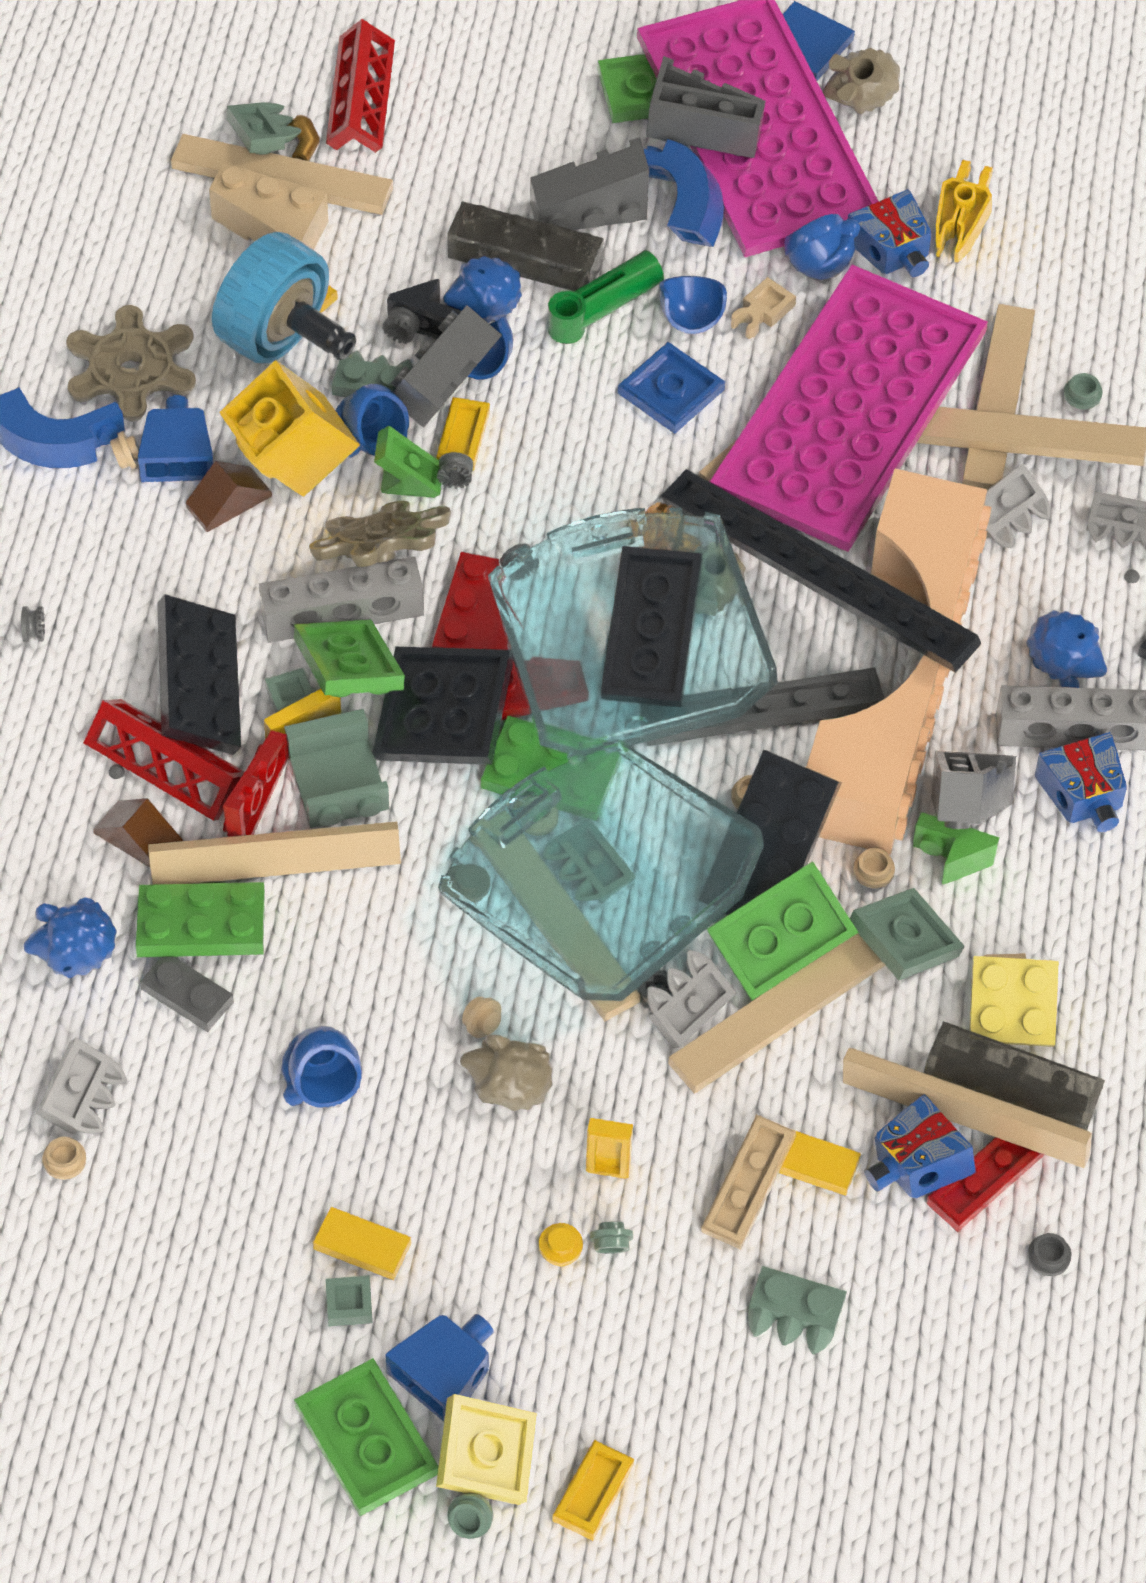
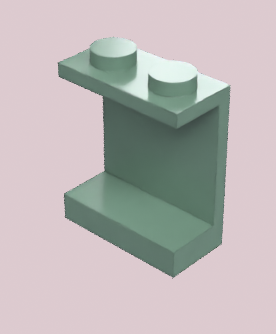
(336, 769)

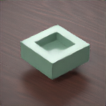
(287, 688)
(348, 1301)

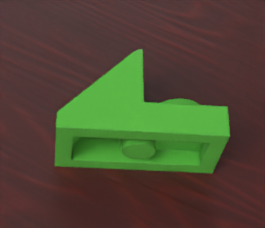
(405, 466)
(965, 849)

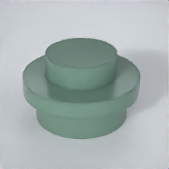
(1083, 391)
(611, 1238)
(470, 1515)

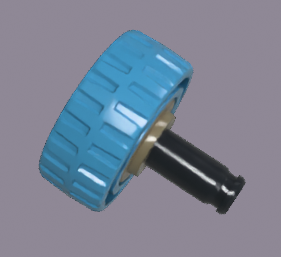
(275, 301)

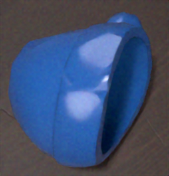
(822, 246)
(370, 411)
(321, 1068)

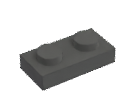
(187, 992)

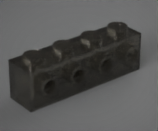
(530, 246)
(1014, 1075)

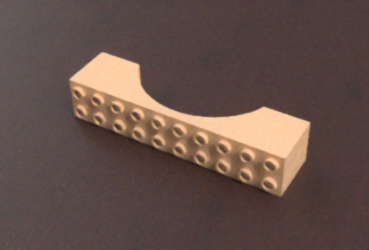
(931, 552)

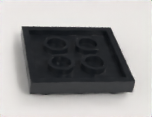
(447, 706)

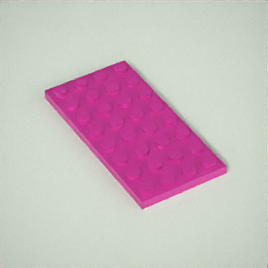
(801, 155)
(849, 407)

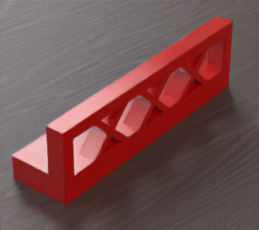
(351, 83)
(191, 757)

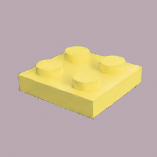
(1014, 1000)
(486, 1449)

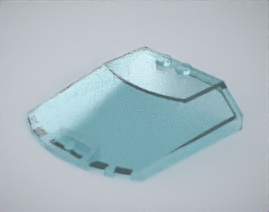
(559, 618)
(602, 869)

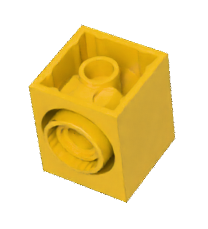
(288, 429)

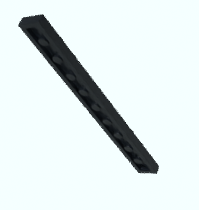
(827, 573)

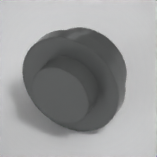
(1049, 1254)

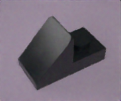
(425, 303)

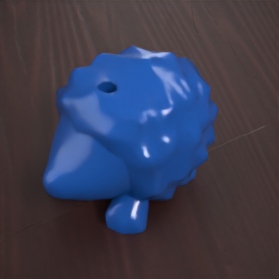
(486, 287)
(1066, 648)
(73, 938)

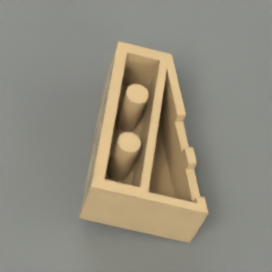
(264, 204)

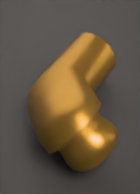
(307, 138)

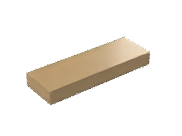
(748, 1182)

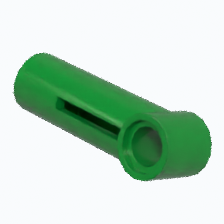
(574, 311)

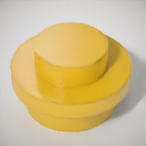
(560, 1244)

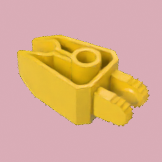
(963, 210)

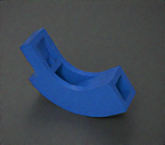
(699, 196)
(55, 441)

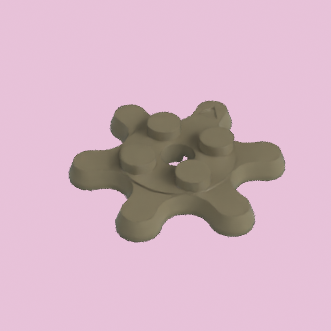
(135, 343)
(381, 534)

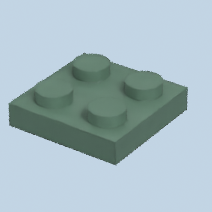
(906, 933)

